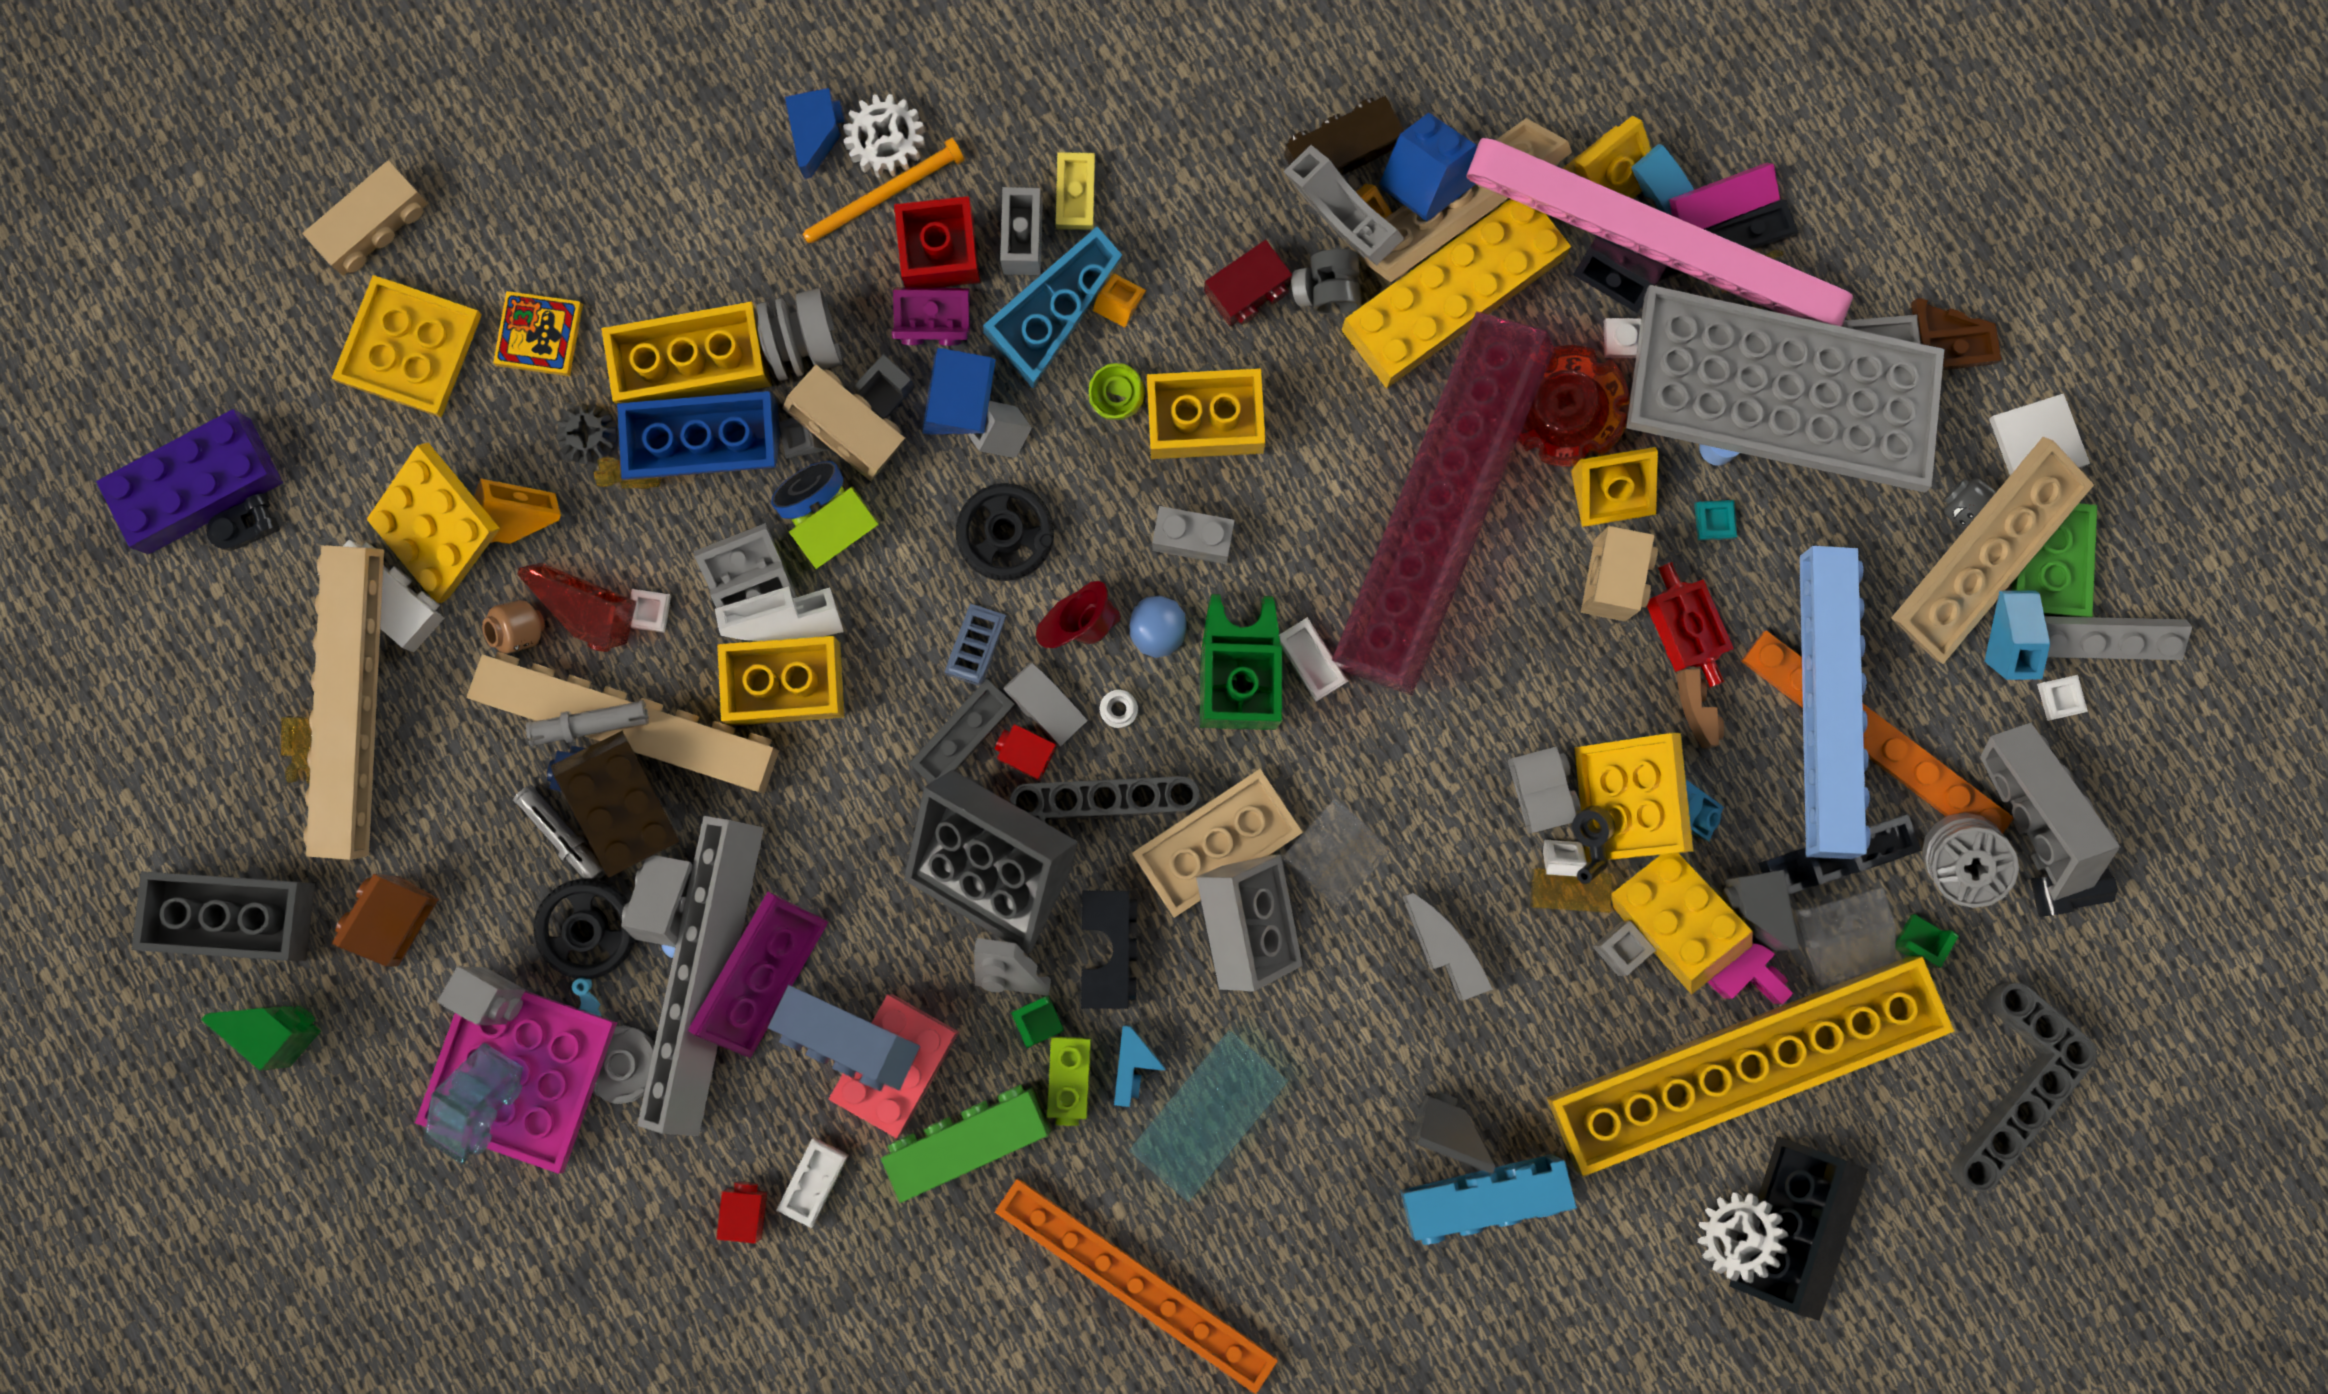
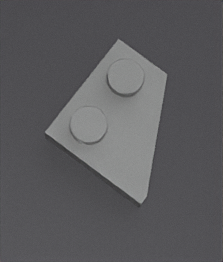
(1005, 967)

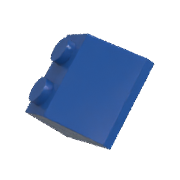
(1428, 167)

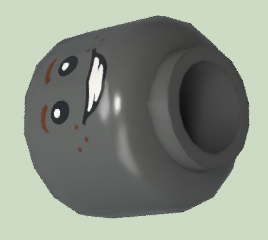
(1966, 501)

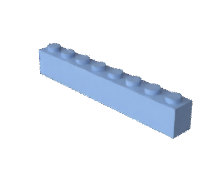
(1833, 703)

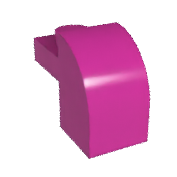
(1752, 968)

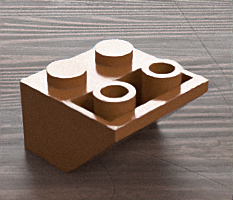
(384, 919)

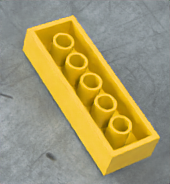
(1446, 290)

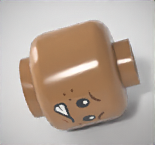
(513, 626)

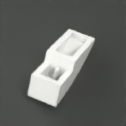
(780, 616)

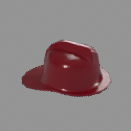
(1079, 617)

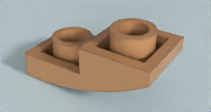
(1703, 721)

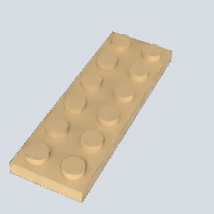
(1426, 238)
(1993, 550)

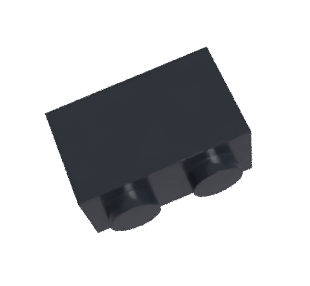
(1619, 272)

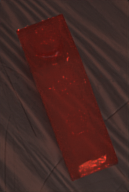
(582, 607)

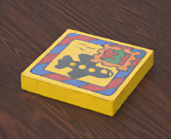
(538, 333)

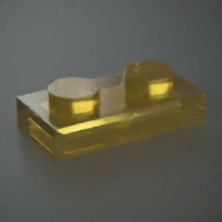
(1569, 893)

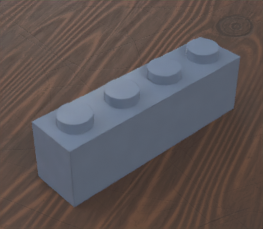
(843, 1037)

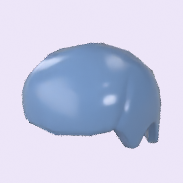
(1157, 626)

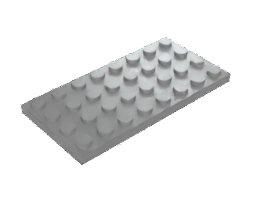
(1786, 389)

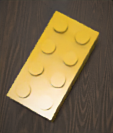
(686, 355)

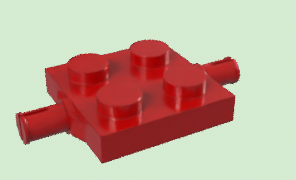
(1689, 625)

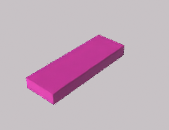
(1727, 197)

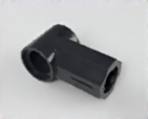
(2102, 892)

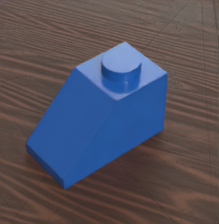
(814, 127)

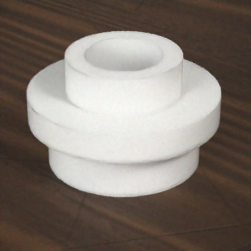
(1112, 698)

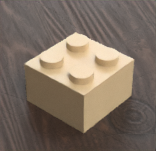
(1619, 574)

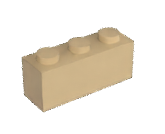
(366, 219)
(843, 421)

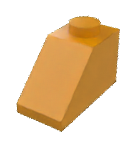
(516, 509)

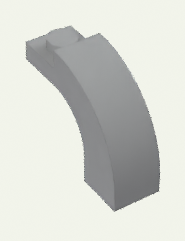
(1342, 206)

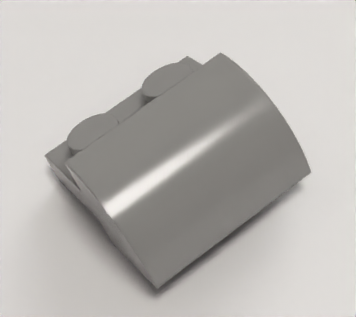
(743, 567)

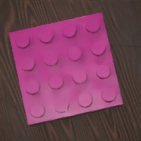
(560, 1064)

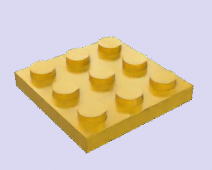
(407, 346)
(432, 523)
(1642, 790)

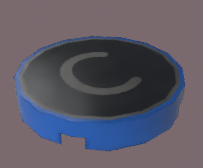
(812, 484)

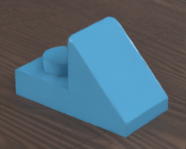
(1132, 1054)

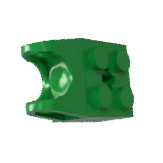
(1242, 655)

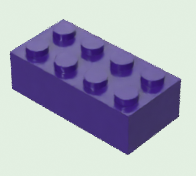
(188, 481)

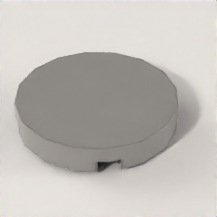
(629, 1066)

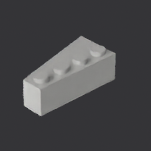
(2050, 809)

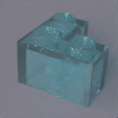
(469, 1103)

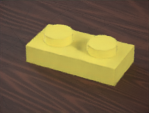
(1075, 191)

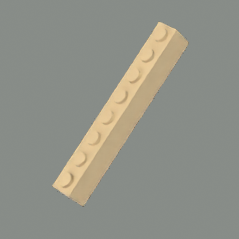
(344, 702)
(666, 738)

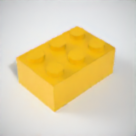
(1206, 413)
(780, 681)
(1682, 920)

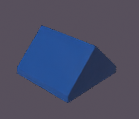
(958, 393)

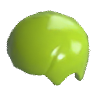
(1117, 380)

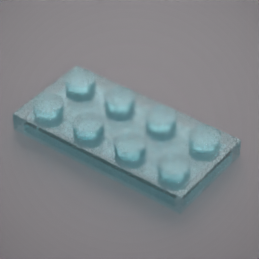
(1208, 1115)

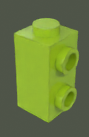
(1069, 1080)

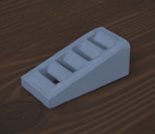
(965, 674)

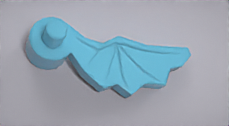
(588, 1001)

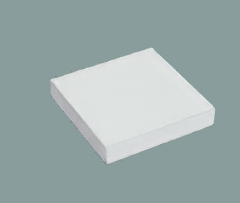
(2023, 428)

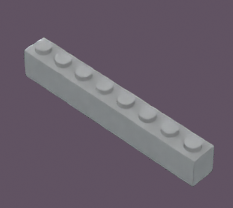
(706, 938)

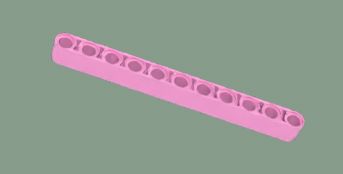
(1656, 234)

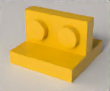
(1612, 156)

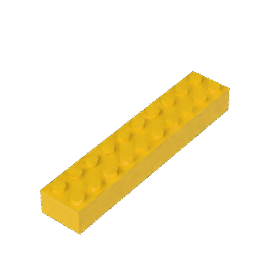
(1749, 1065)

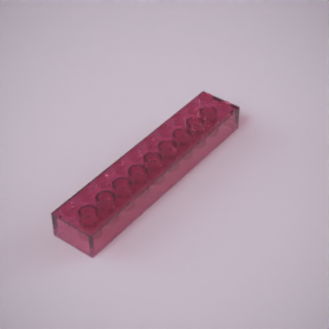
(1444, 502)

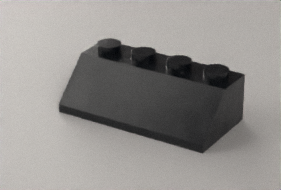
(1817, 1205)

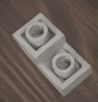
(1045, 704)

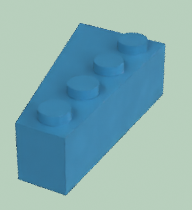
(1485, 1199)

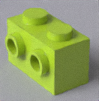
(833, 526)

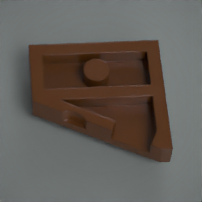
(1964, 339)

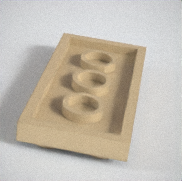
(1232, 828)

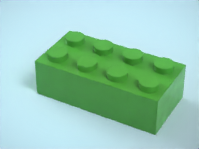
(966, 1144)

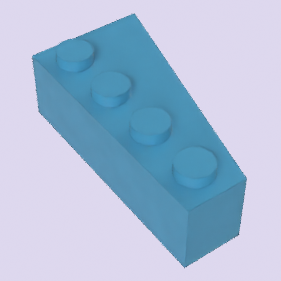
(1052, 306)

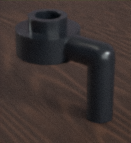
(1594, 839)

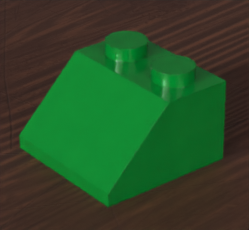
(266, 1036)

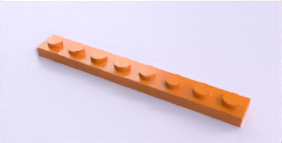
(1883, 742)
(1136, 1285)

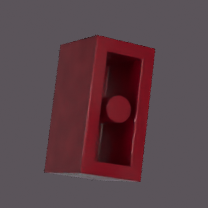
(1248, 284)

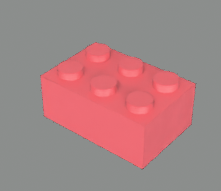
(893, 1108)

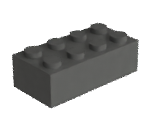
(223, 916)

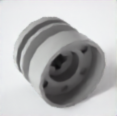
(798, 334)
(1953, 845)

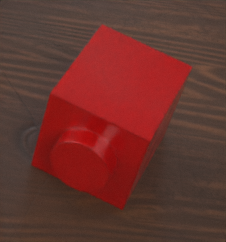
(1025, 752)
(742, 1213)

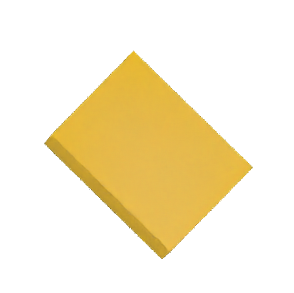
(1616, 486)

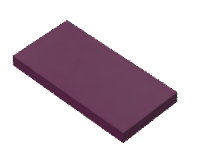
(758, 975)

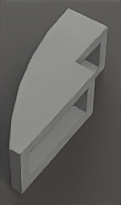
(1446, 947)

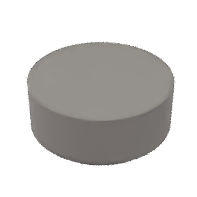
(1302, 287)

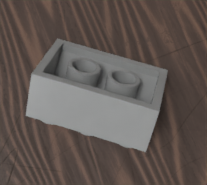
(1249, 923)

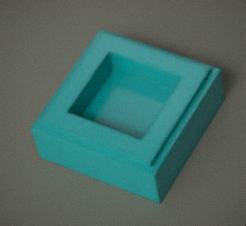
(1715, 520)

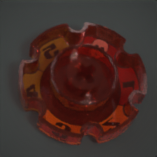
(1594, 420)

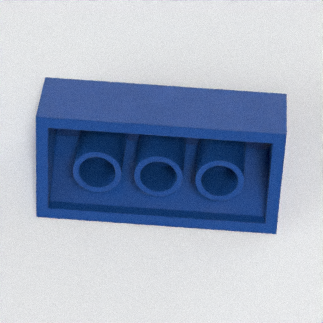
(698, 435)

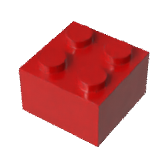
(937, 243)

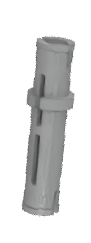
(570, 725)
(563, 838)

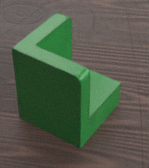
(1926, 941)
(1037, 1021)

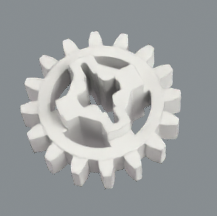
(881, 118)
(1740, 1252)

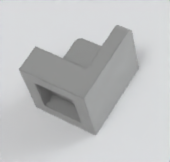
(1004, 431)
(1624, 948)

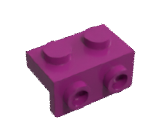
(931, 314)

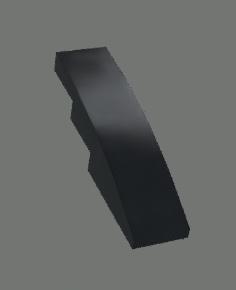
(1888, 842)

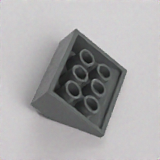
(988, 859)

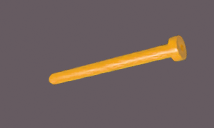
(885, 191)

